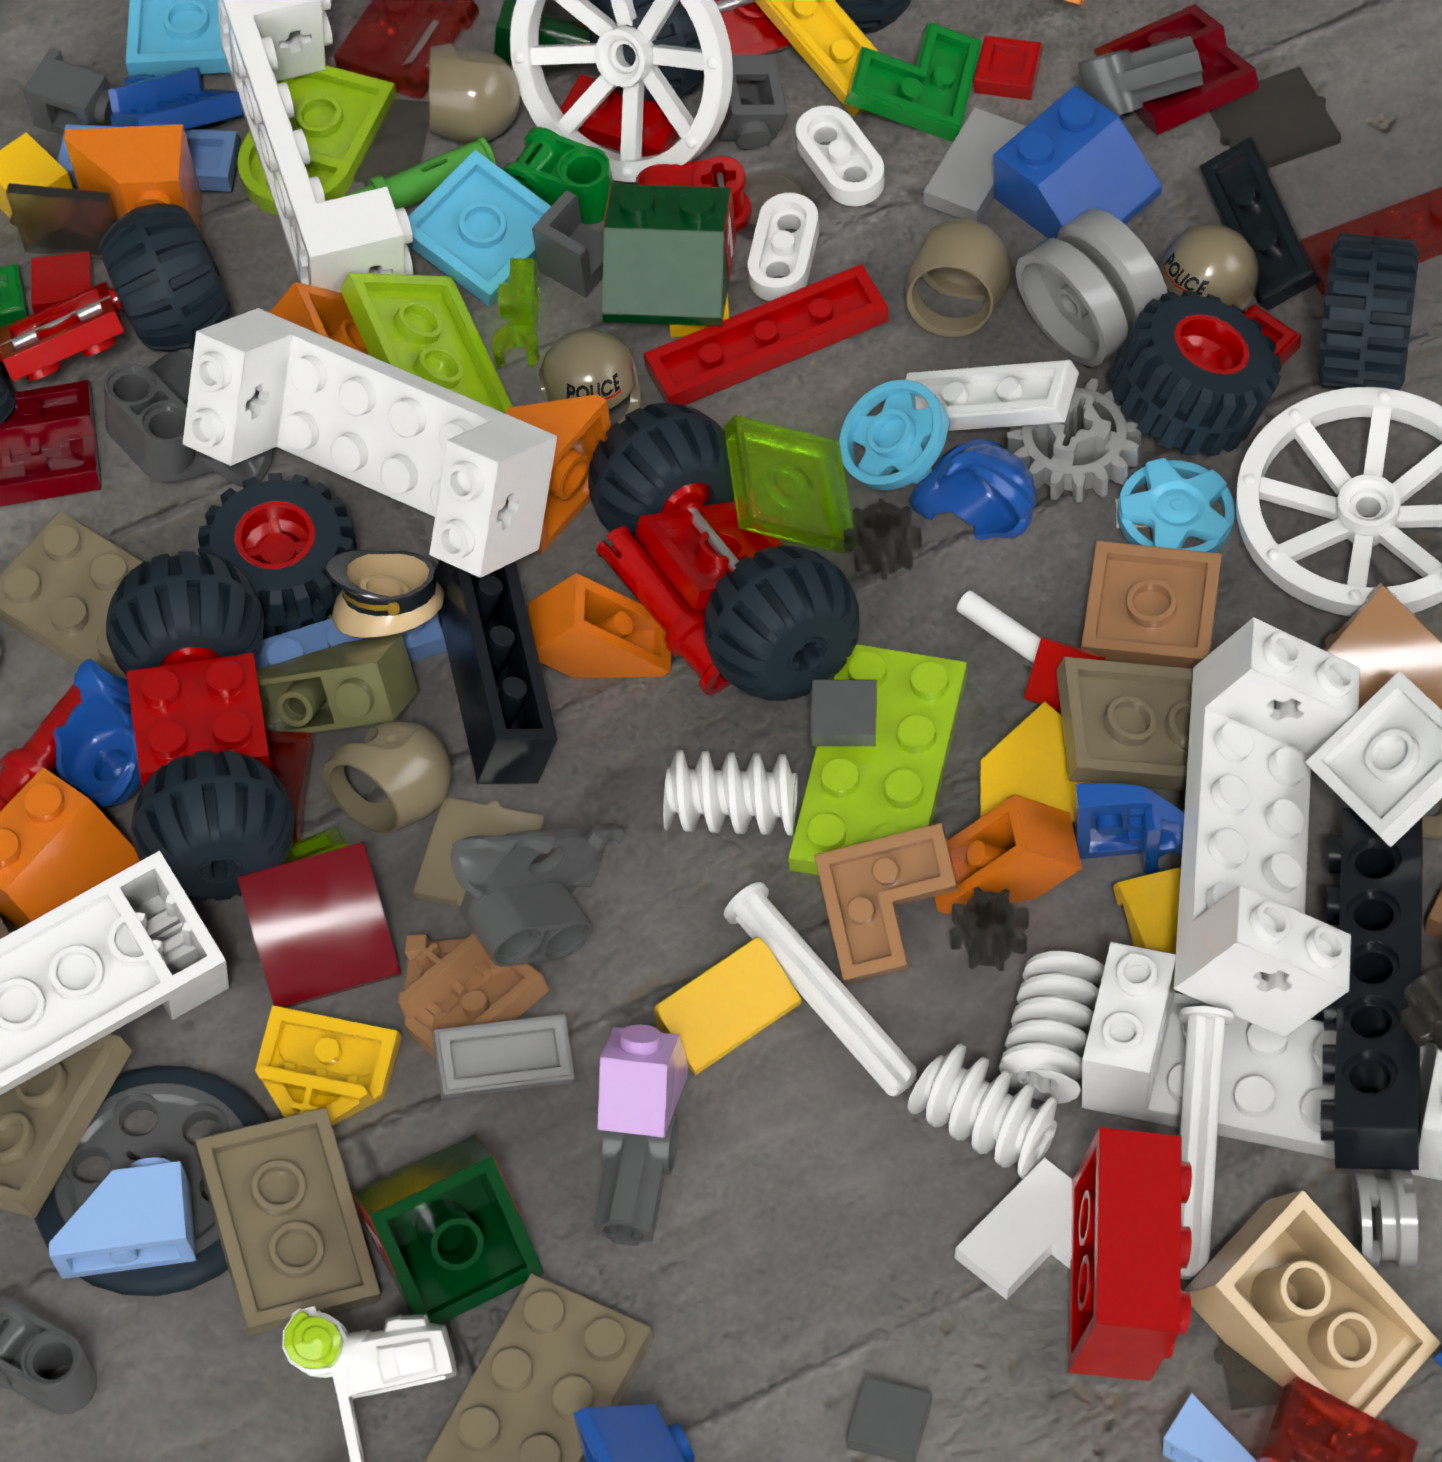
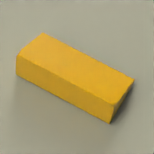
(727, 1004)

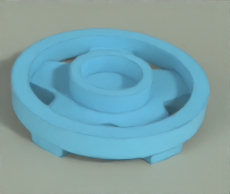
(894, 436)
(1176, 506)

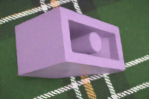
(640, 1080)

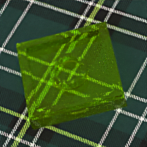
(788, 483)

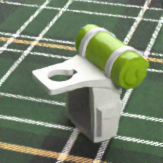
(367, 1362)

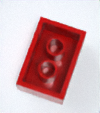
(1128, 1254)

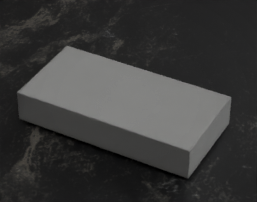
(966, 174)
(503, 1056)

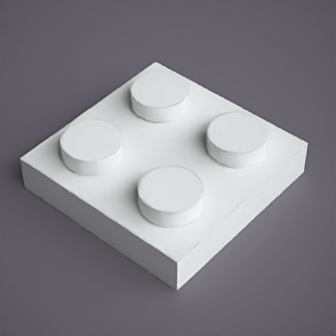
(1387, 759)

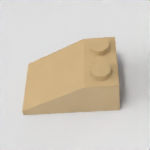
(1311, 1307)

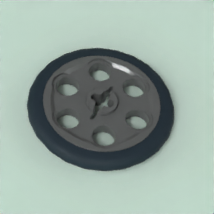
(179, 1100)

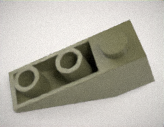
(338, 686)

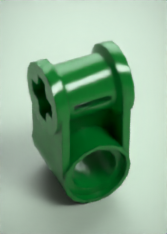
(558, 165)

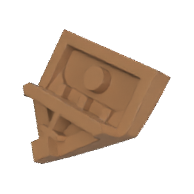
(1389, 639)
(460, 986)

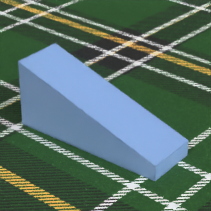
(1201, 1437)

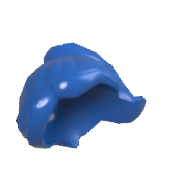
(981, 487)
(98, 740)

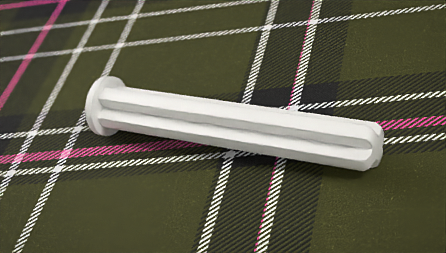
(822, 989)
(1200, 1123)

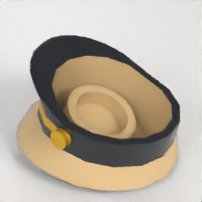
(383, 592)

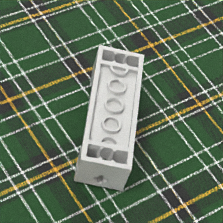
(325, 238)
(373, 429)
(1242, 919)
(101, 967)
(1267, 1080)

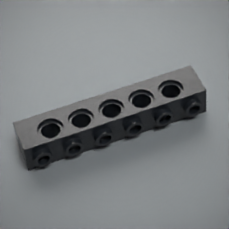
(1374, 1055)

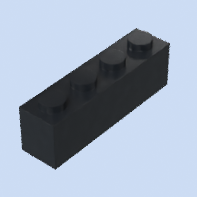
(496, 674)

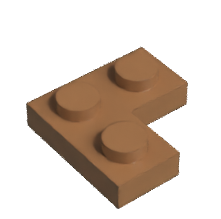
(867, 884)

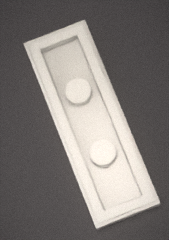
(1002, 394)

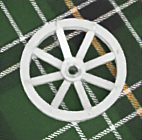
(607, 53)
(1357, 497)

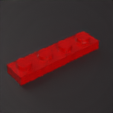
(766, 336)

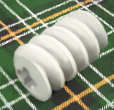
(731, 793)
(1052, 1024)
(985, 1110)

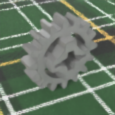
(1082, 452)

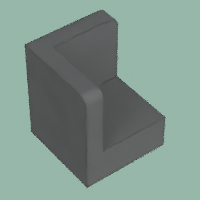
(567, 248)

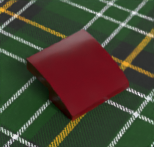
(1223, 75)
(49, 445)
(319, 926)

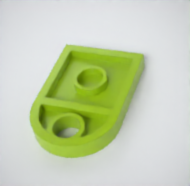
(339, 120)

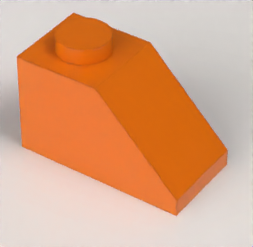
(596, 632)
(1015, 849)

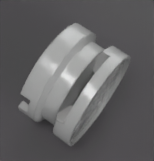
(1393, 1218)

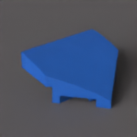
(170, 101)
(1126, 821)

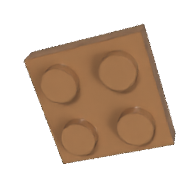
(1151, 604)

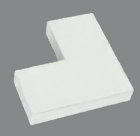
(1022, 1231)

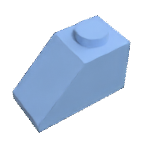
(129, 1222)

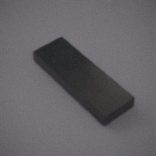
(1257, 211)

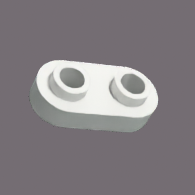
(842, 161)
(780, 251)

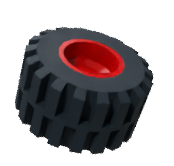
(1368, 312)
(1195, 373)
(281, 541)

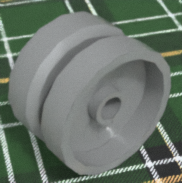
(1089, 285)

